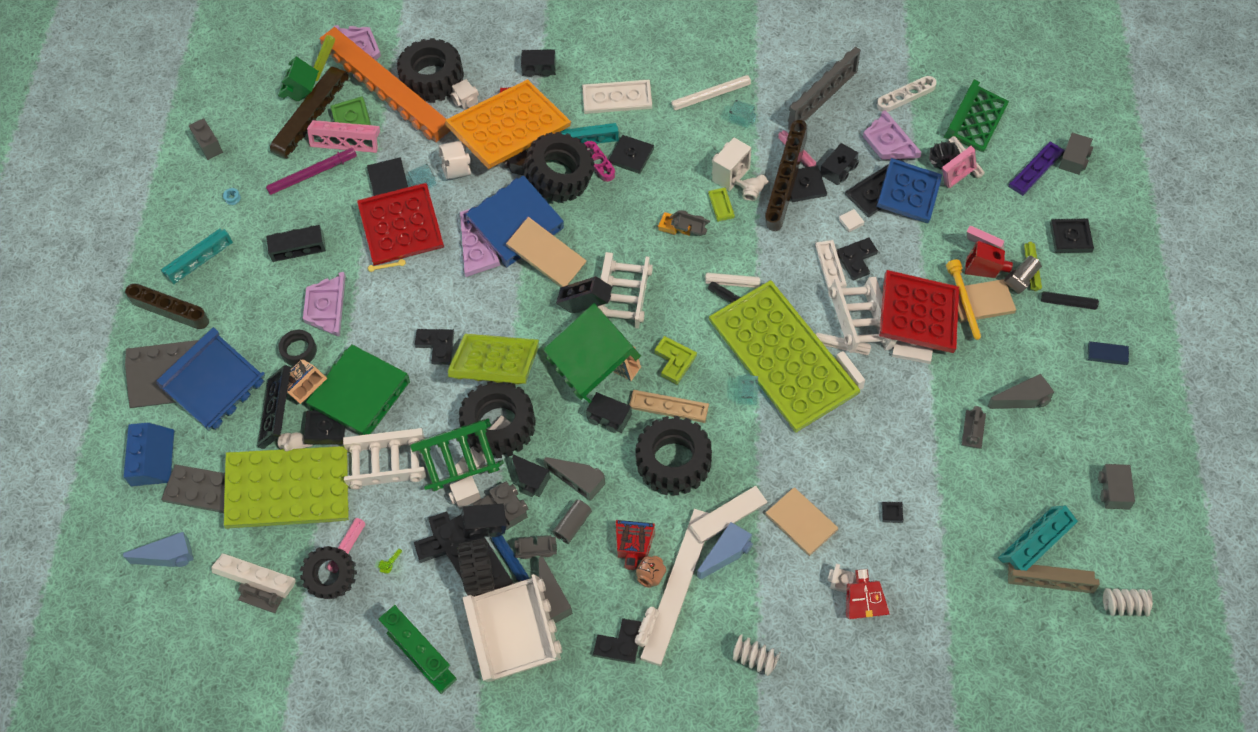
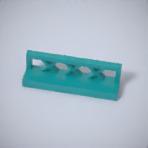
(598, 133)
(197, 255)
(1039, 538)

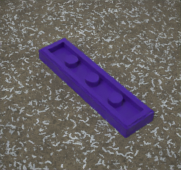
(1036, 168)

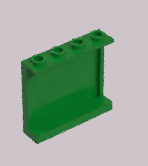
(589, 351)
(359, 390)

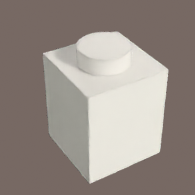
(464, 492)

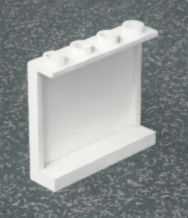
(512, 629)

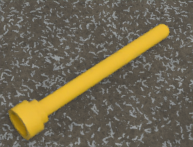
(955, 268)

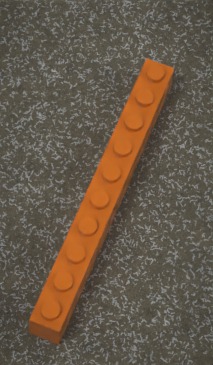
(387, 86)

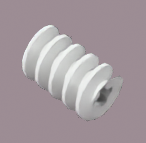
(1128, 601)
(755, 656)

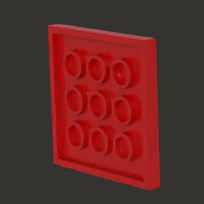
(400, 224)
(919, 311)

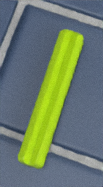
(324, 54)
(1035, 281)

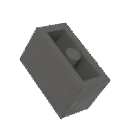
(205, 138)
(1075, 153)
(1117, 486)

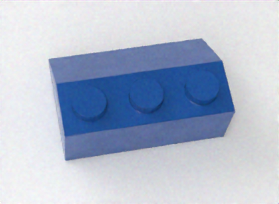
(148, 454)

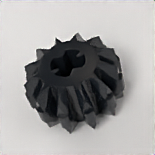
(943, 153)

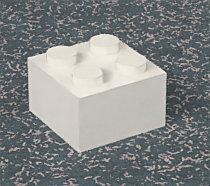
(731, 163)

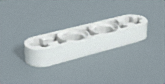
(906, 94)

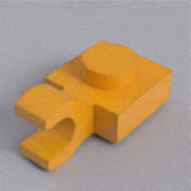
(665, 225)

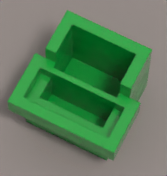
(298, 80)

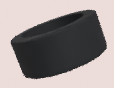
(296, 335)

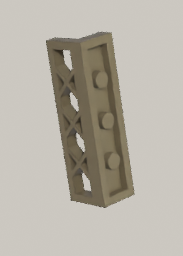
(1054, 578)

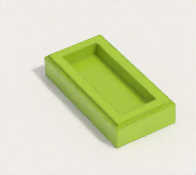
(721, 204)

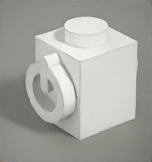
(464, 94)

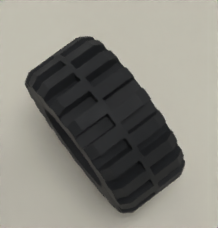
(425, 54)
(563, 149)
(493, 397)
(673, 432)

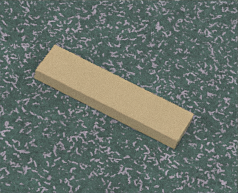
(669, 406)

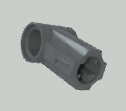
(1020, 277)

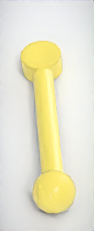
(401, 262)

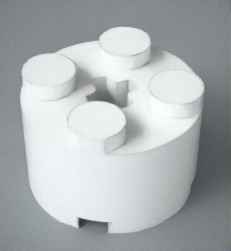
(454, 160)

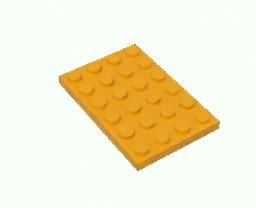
(507, 123)

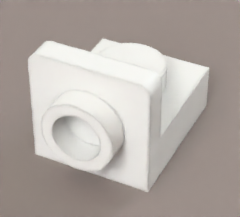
(840, 578)

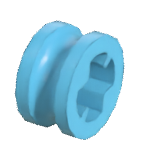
(231, 201)

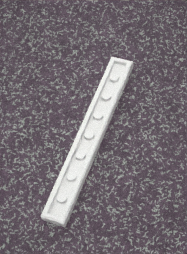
(674, 595)

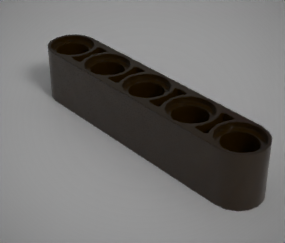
(167, 306)

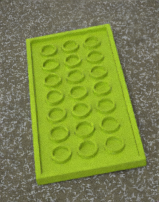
(785, 356)

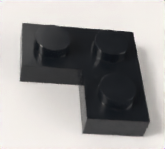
(853, 256)
(440, 340)
(429, 547)
(621, 648)

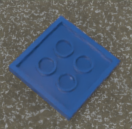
(909, 190)

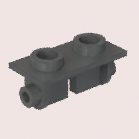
(682, 220)
(974, 428)
(545, 547)
(259, 598)

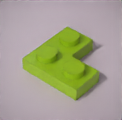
(679, 359)

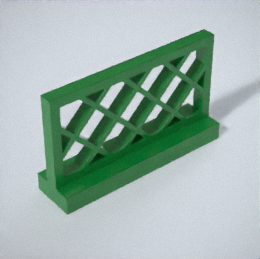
(962, 114)

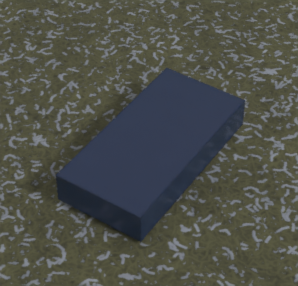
(1108, 353)

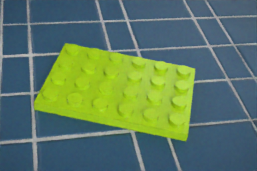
(285, 487)

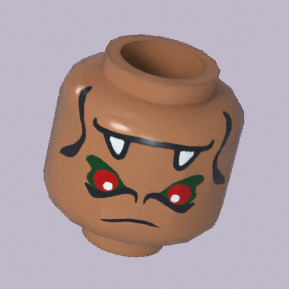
(650, 571)

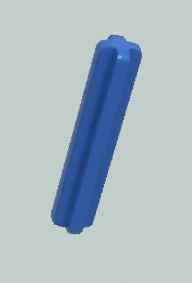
(510, 558)

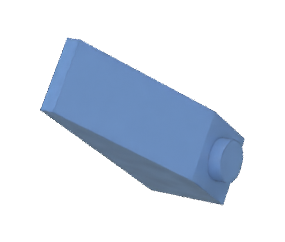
(727, 549)
(165, 552)

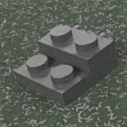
(514, 509)

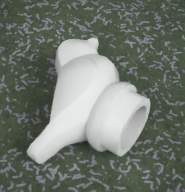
(752, 186)
(292, 441)

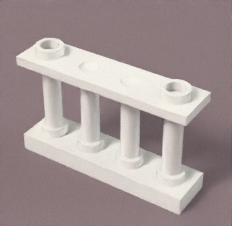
(611, 265)
(874, 305)
(374, 443)

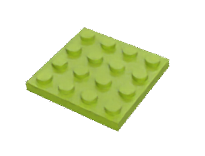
(494, 358)

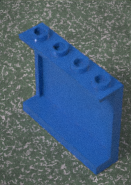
(507, 210)
(210, 380)

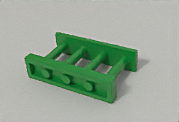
(442, 441)
(417, 649)

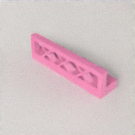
(342, 132)

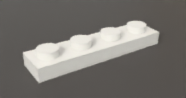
(253, 575)

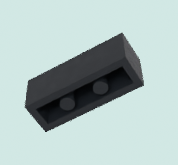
(296, 243)
(583, 294)

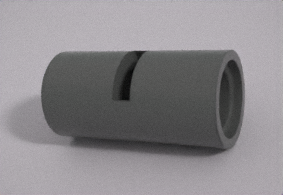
(572, 521)

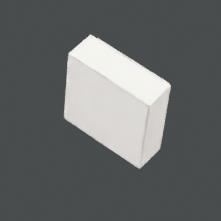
(851, 220)

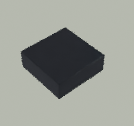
(892, 512)

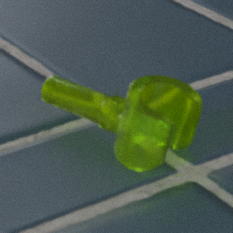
(386, 566)

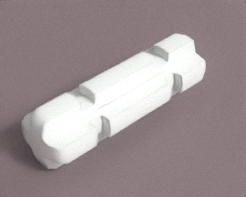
(646, 626)

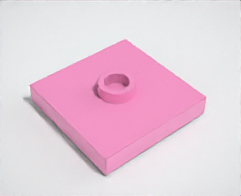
(959, 167)
(975, 235)

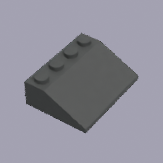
(146, 366)

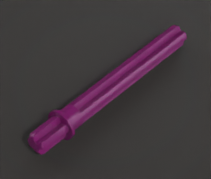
(311, 171)

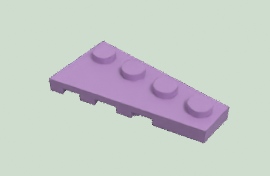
(477, 252)

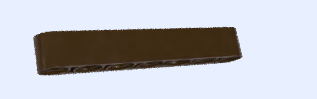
(309, 110)
(792, 151)

